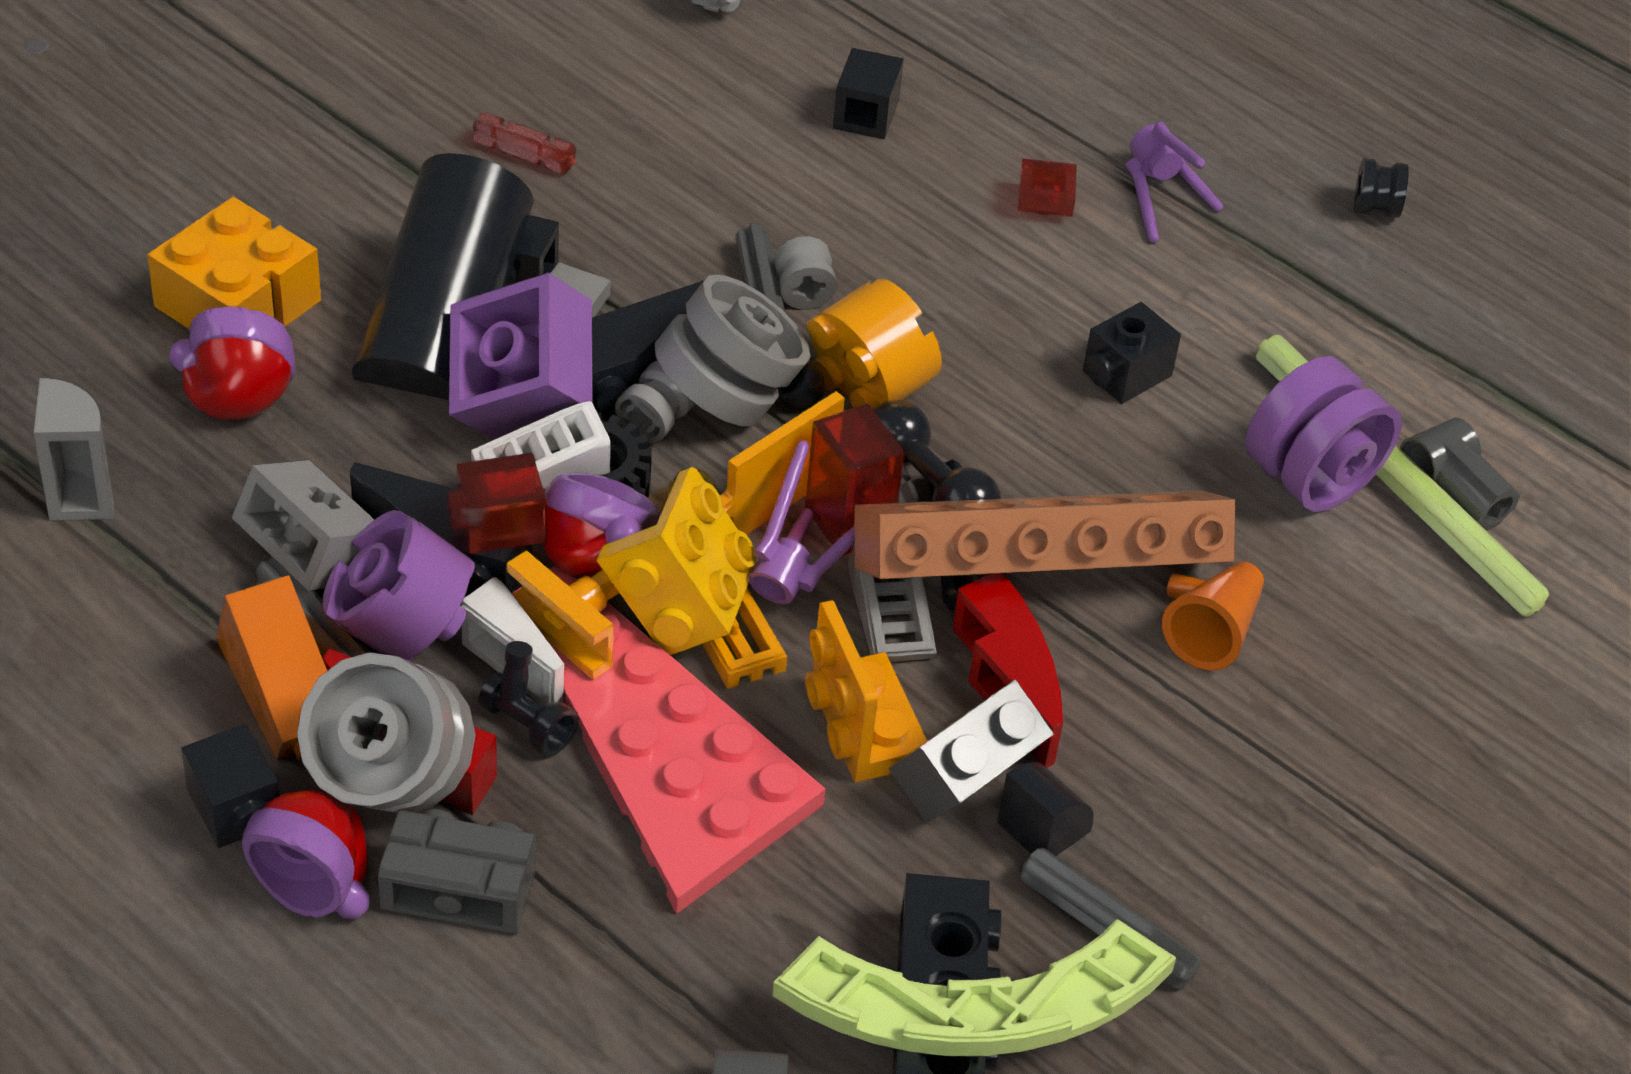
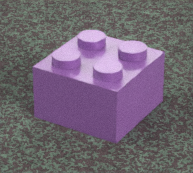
(519, 354)

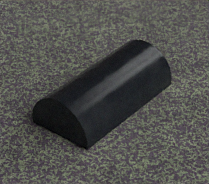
(450, 248)

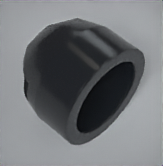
(804, 389)

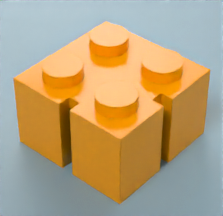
(229, 263)

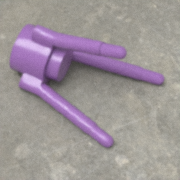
(1162, 157)
(783, 561)

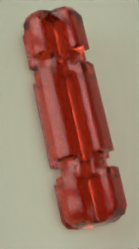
(524, 143)

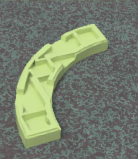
(975, 1014)

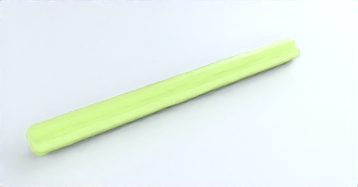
(1435, 507)

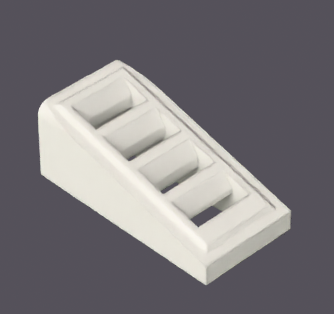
(573, 430)
(498, 619)

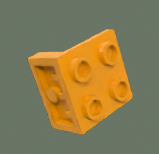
(861, 700)

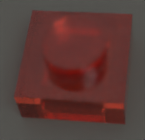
(1047, 187)

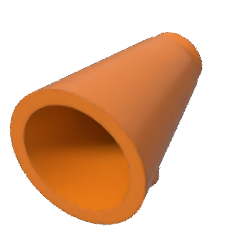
(1211, 615)

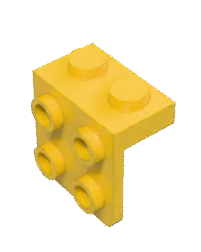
(685, 570)

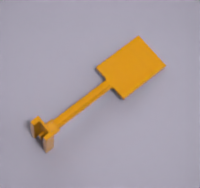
(571, 614)

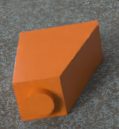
(271, 658)

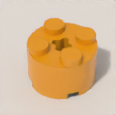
(874, 345)

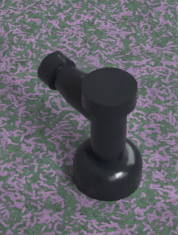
(549, 725)

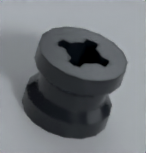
(1381, 188)

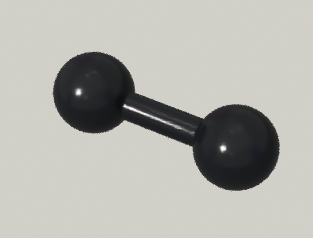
(913, 434)

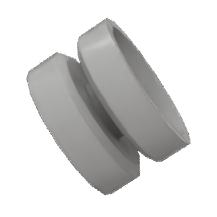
(732, 350)
(386, 733)

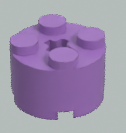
(399, 587)

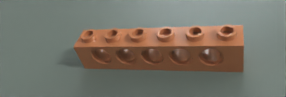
(1043, 534)

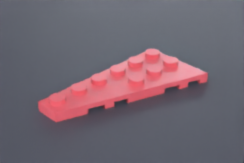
(683, 764)

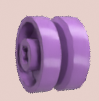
(1323, 433)

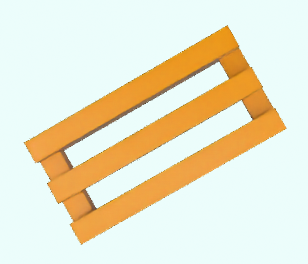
(748, 663)

